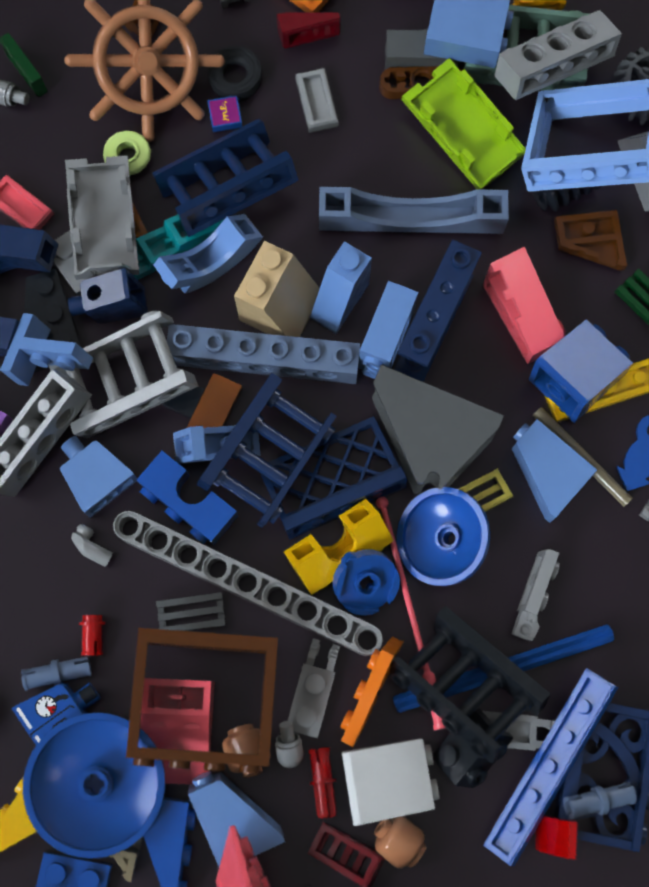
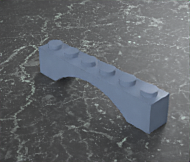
(461, 213)

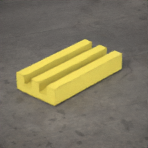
(501, 485)

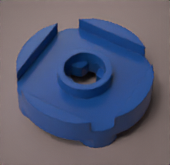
(353, 569)

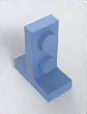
(32, 349)
(202, 444)

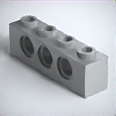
(557, 54)
(38, 429)

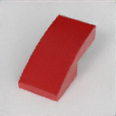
(557, 837)

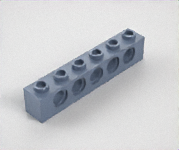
(264, 353)

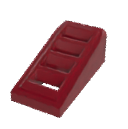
(306, 27)
(340, 866)

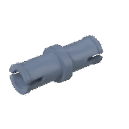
(56, 672)
(599, 800)

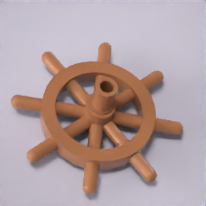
(145, 61)

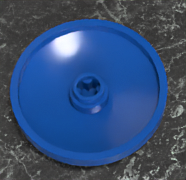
(85, 789)

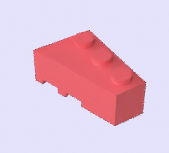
(523, 304)

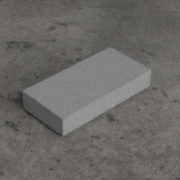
(316, 100)

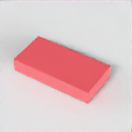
(22, 205)

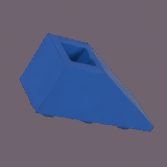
(168, 841)

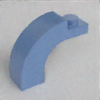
(212, 257)

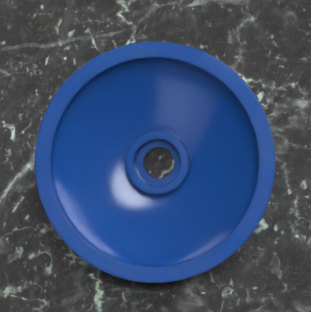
(425, 535)

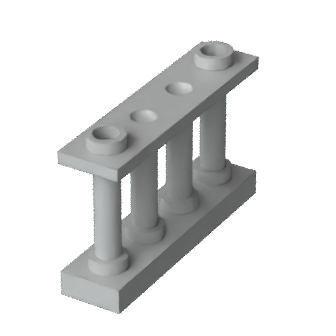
(146, 394)

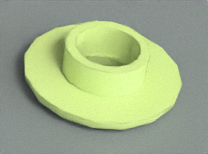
(133, 140)

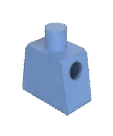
(94, 475)

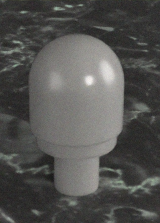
(11, 94)
(288, 746)

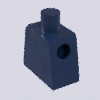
(110, 297)

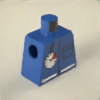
(54, 706)

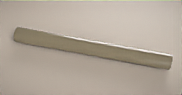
(600, 475)

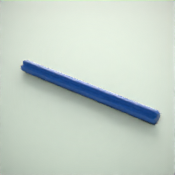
(525, 661)

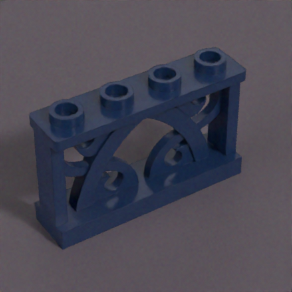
(637, 775)

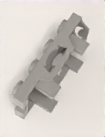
(101, 217)

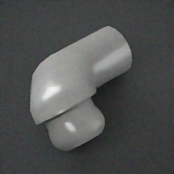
(89, 549)

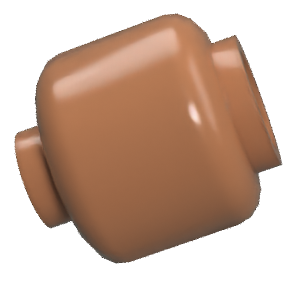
(242, 740)
(399, 841)

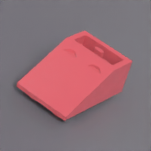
(179, 718)
(236, 864)

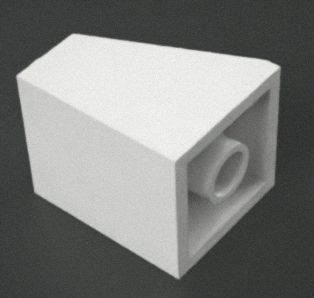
(389, 780)

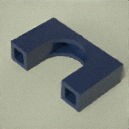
(25, 250)

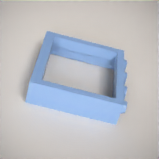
(584, 169)

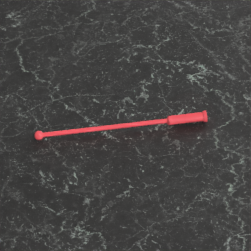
(382, 503)

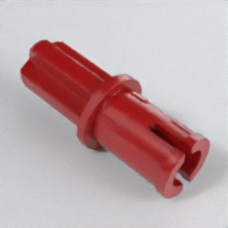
(323, 783)

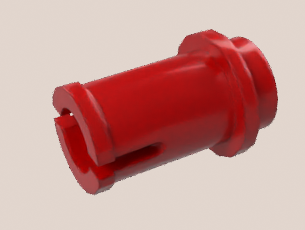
(92, 634)

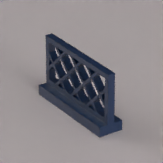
(330, 507)

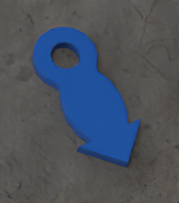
(636, 459)

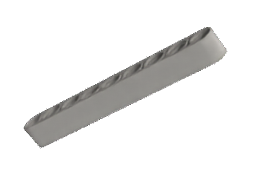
(235, 571)

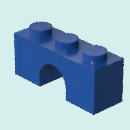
(163, 482)

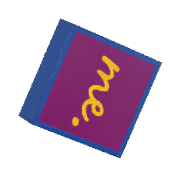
(224, 113)

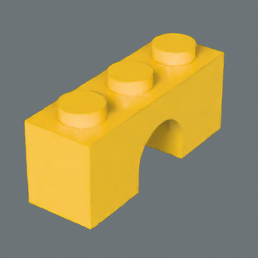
(318, 563)

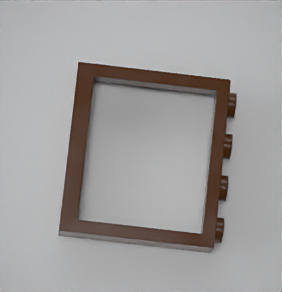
(210, 641)

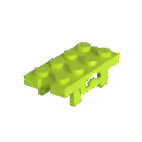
(465, 124)

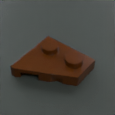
(592, 237)

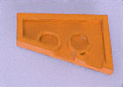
(367, 691)

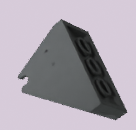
(431, 429)

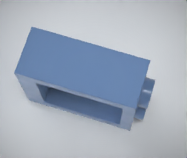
(387, 329)

